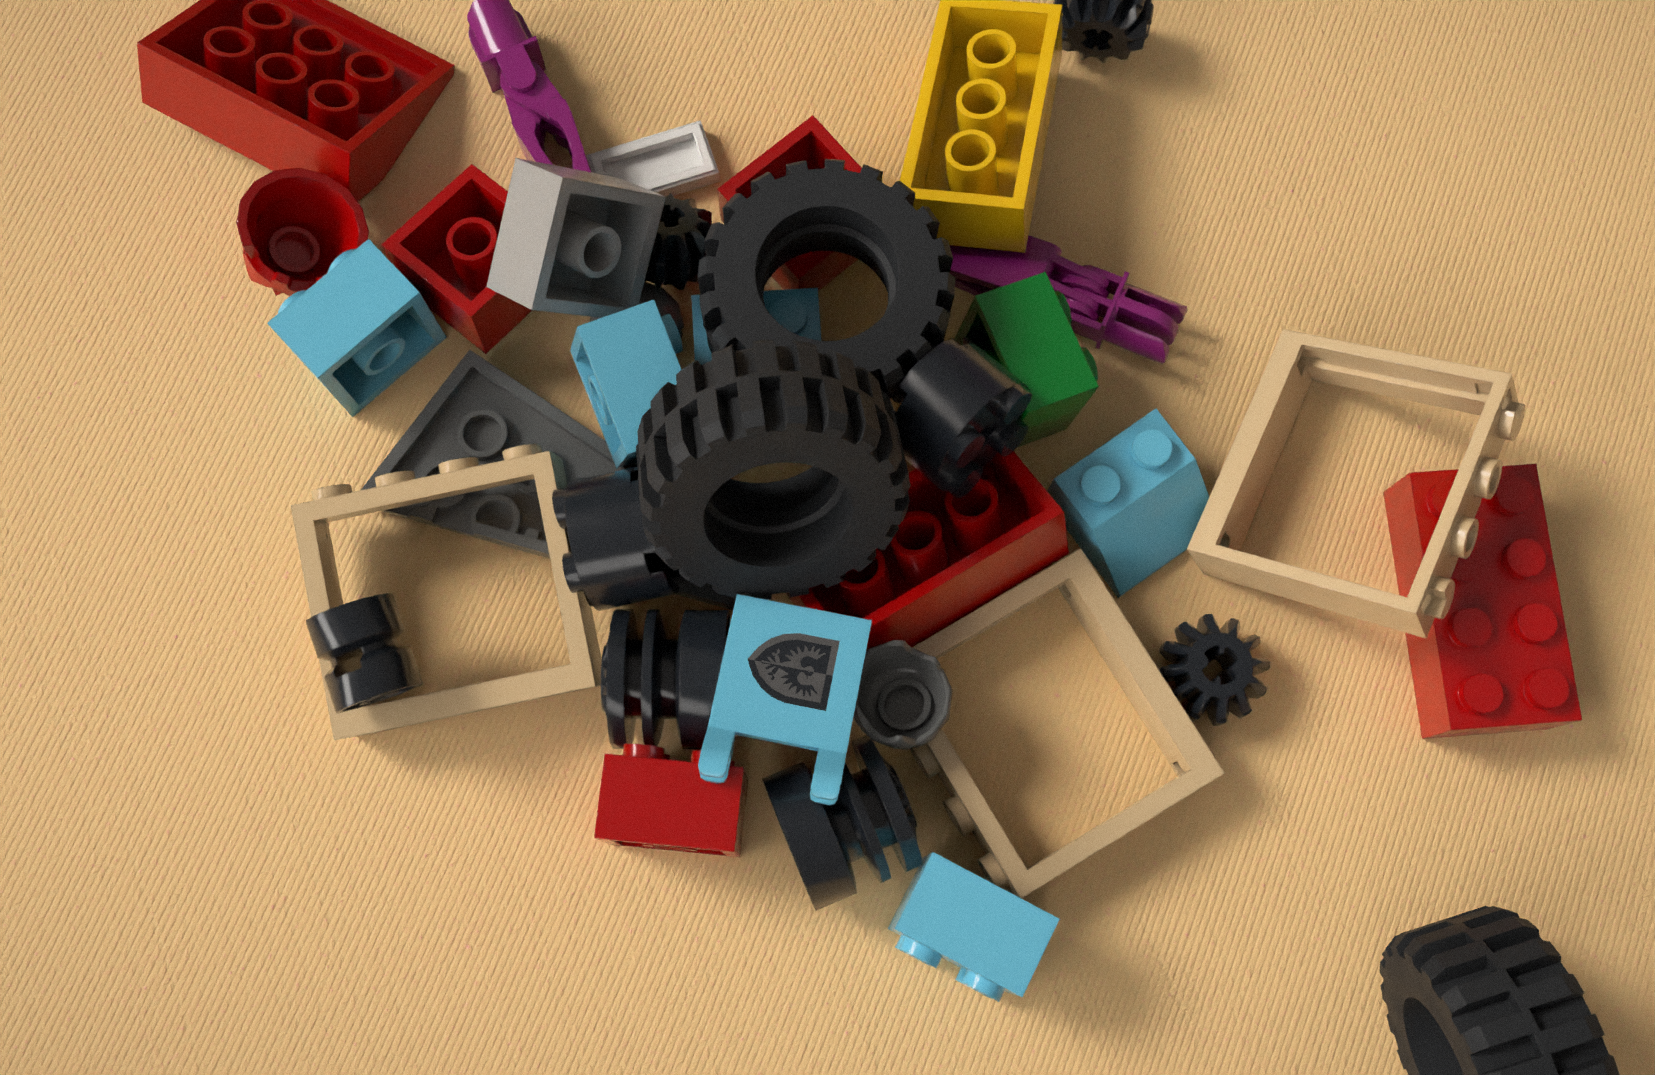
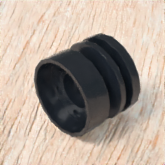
(662, 676)
(864, 820)

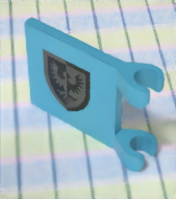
(790, 682)

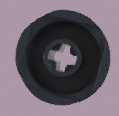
(960, 414)
(608, 542)

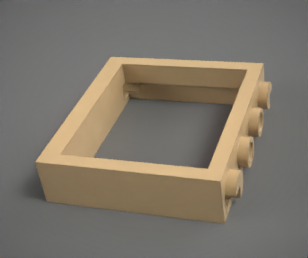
(1262, 436)
(403, 489)
(1141, 684)

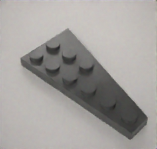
(479, 416)

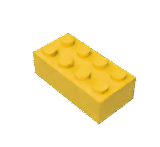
(984, 119)

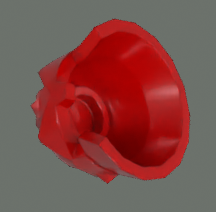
(296, 227)

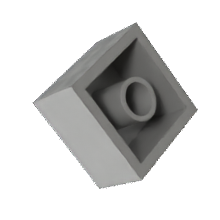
(574, 240)

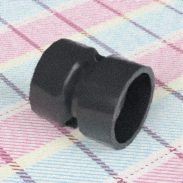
(363, 652)

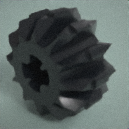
(1105, 27)
(678, 243)
(1231, 686)

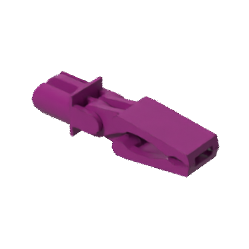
(516, 66)
(1131, 321)

